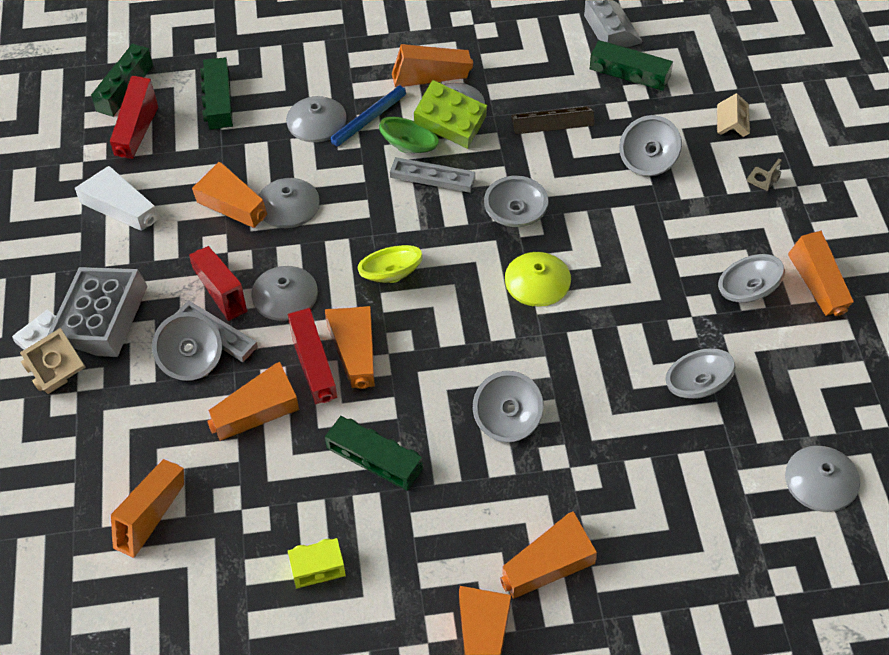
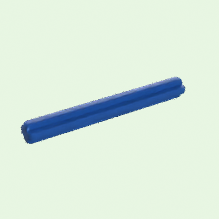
(368, 115)

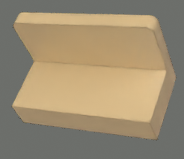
(733, 114)

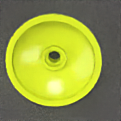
(390, 263)
(537, 279)

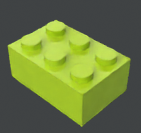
(450, 114)

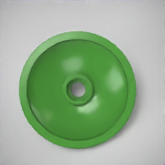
(407, 136)

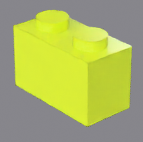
(316, 562)

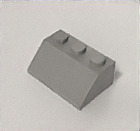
(610, 23)

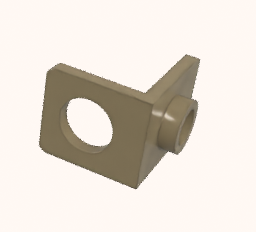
(771, 177)

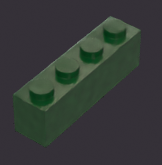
(631, 65)
(112, 89)
(217, 93)
(374, 452)

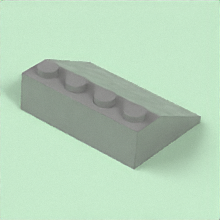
(100, 309)

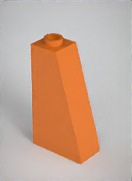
(423, 64)
(229, 196)
(820, 273)
(353, 341)
(254, 404)
(144, 507)
(549, 558)
(483, 620)

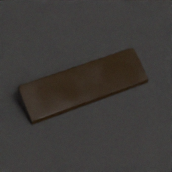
(552, 120)

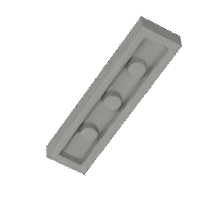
(432, 174)
(233, 341)

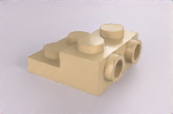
(51, 361)

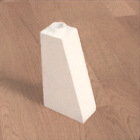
(116, 198)

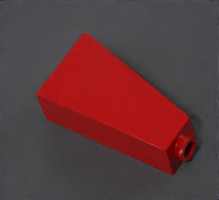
(134, 117)
(219, 282)
(312, 356)

